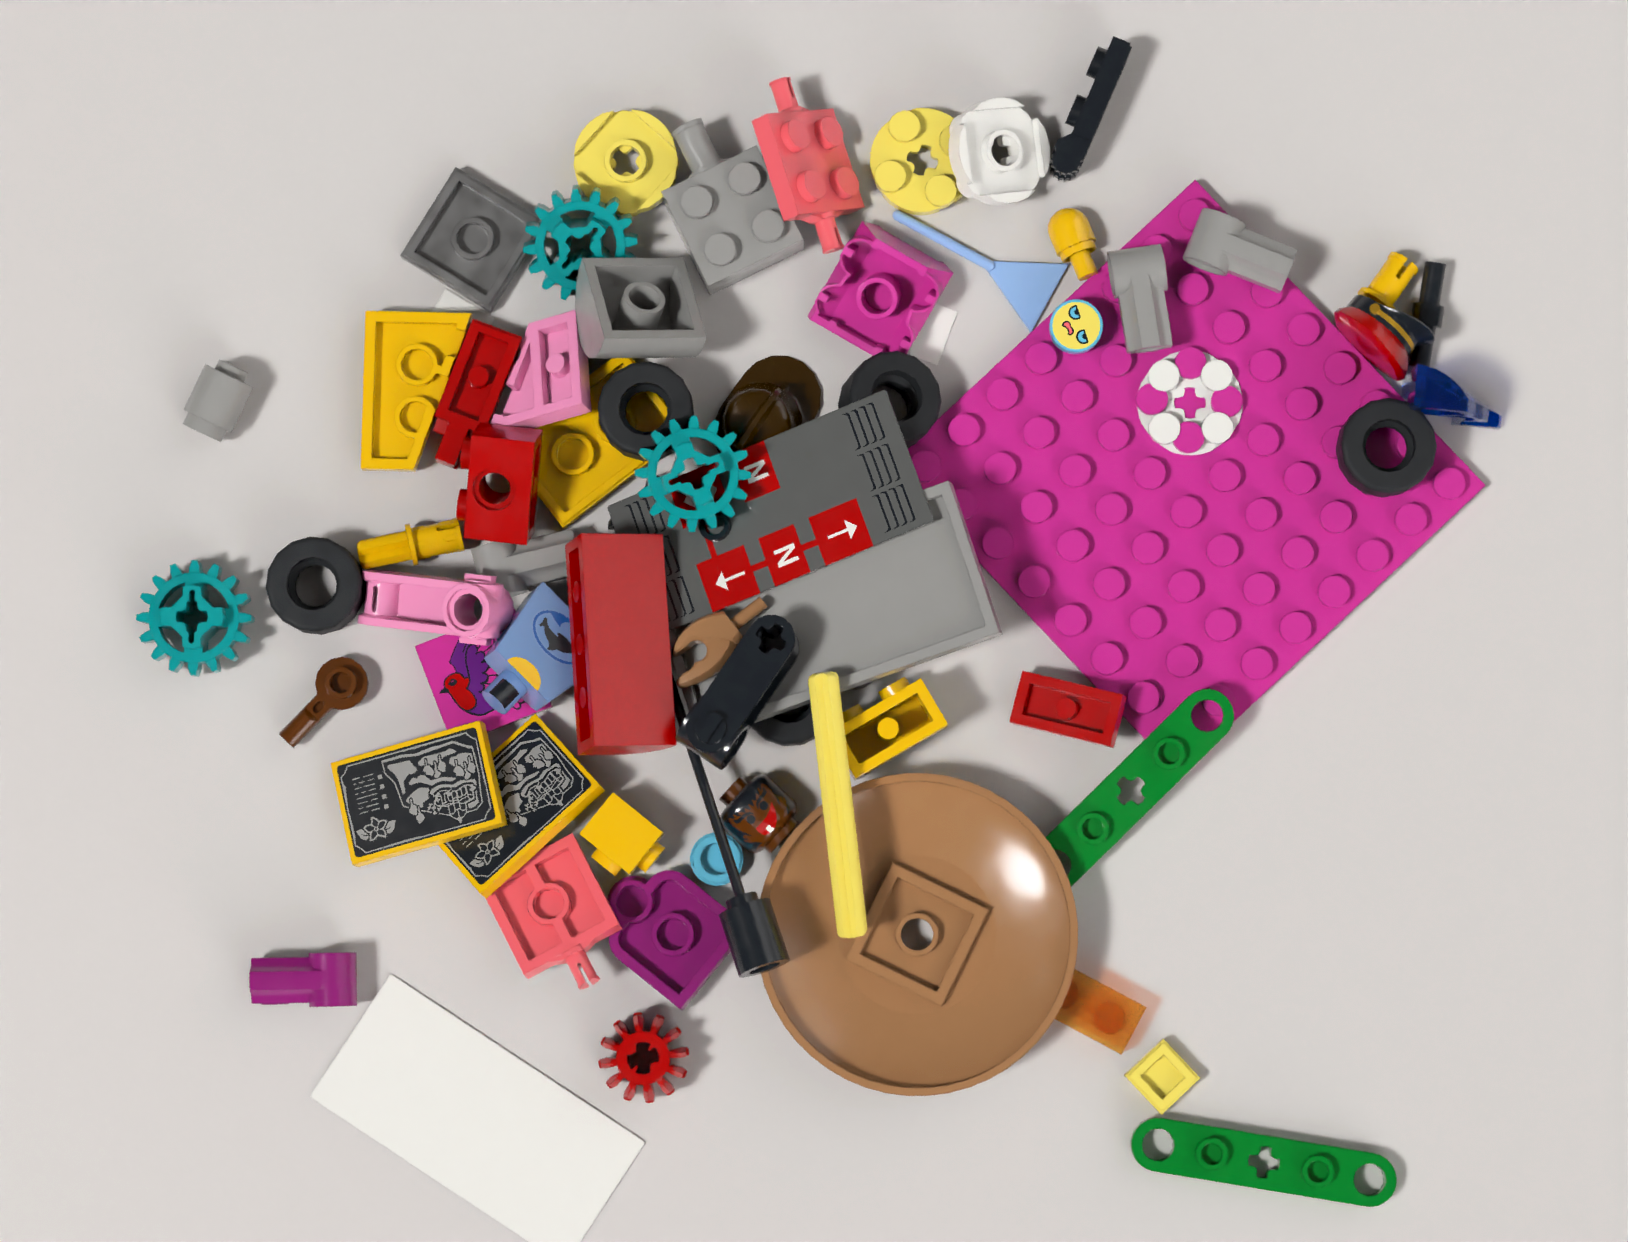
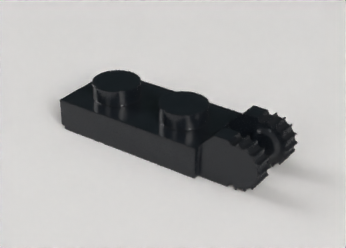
(1088, 112)

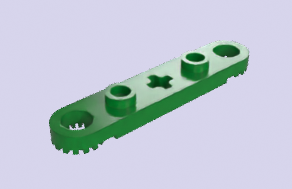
(1160, 762)
(1301, 1169)

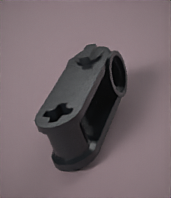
(739, 692)

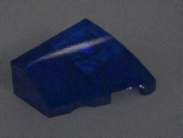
(1440, 395)

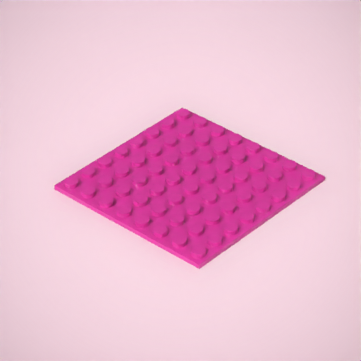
(1170, 563)

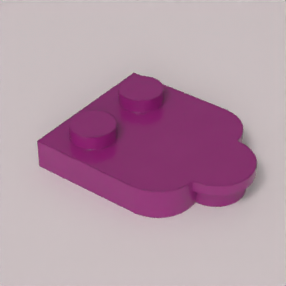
(668, 933)

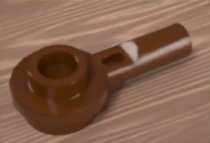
(339, 686)

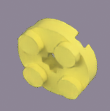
(623, 133)
(895, 175)

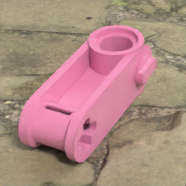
(437, 604)

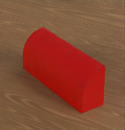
(620, 643)

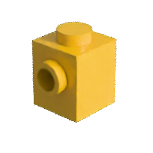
(622, 837)

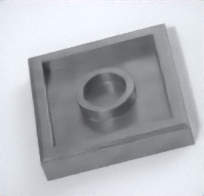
(471, 240)

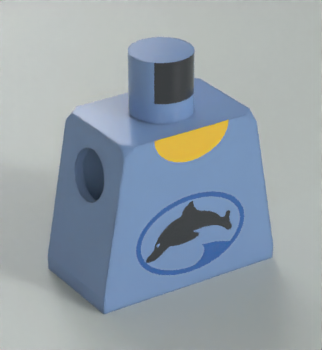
(532, 654)

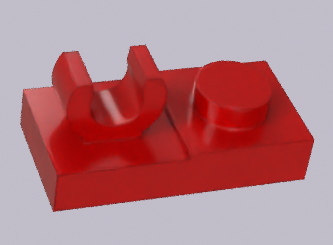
(1068, 709)

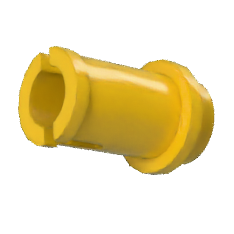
(1390, 280)

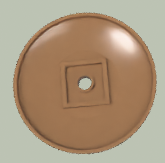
(996, 952)

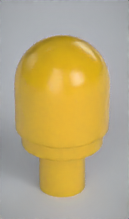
(1073, 241)

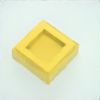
(1161, 1076)

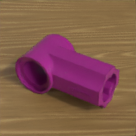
(315, 980)

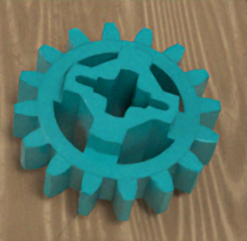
(561, 229)
(684, 450)
(172, 618)

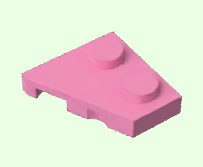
(549, 376)

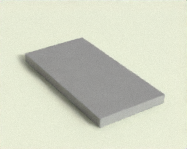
(874, 609)

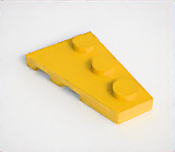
(403, 382)

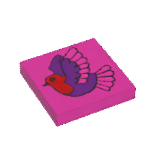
(457, 680)

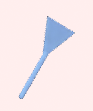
(1022, 283)

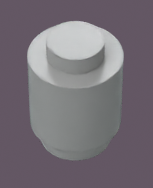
(217, 400)

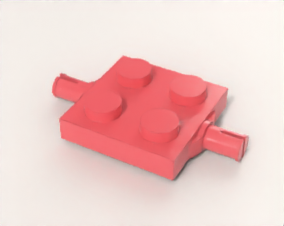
(808, 164)
(554, 911)

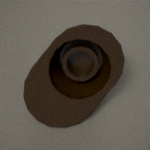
(769, 401)

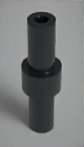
(1428, 309)

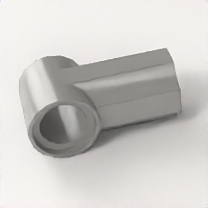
(1225, 246)
(1139, 283)
(524, 565)

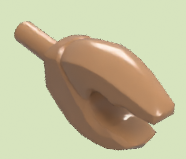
(720, 637)

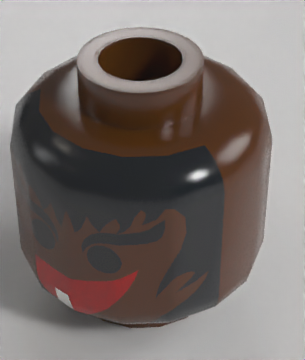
(758, 813)

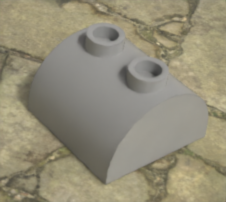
(637, 309)

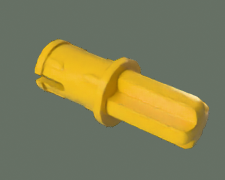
(411, 544)

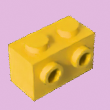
(890, 726)

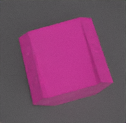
(880, 292)

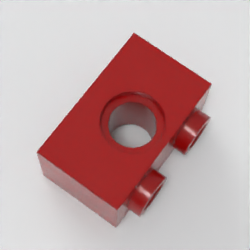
(516, 456)

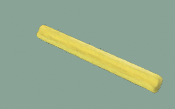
(837, 804)

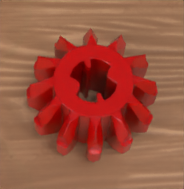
(657, 1068)

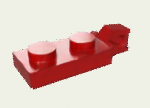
(474, 387)

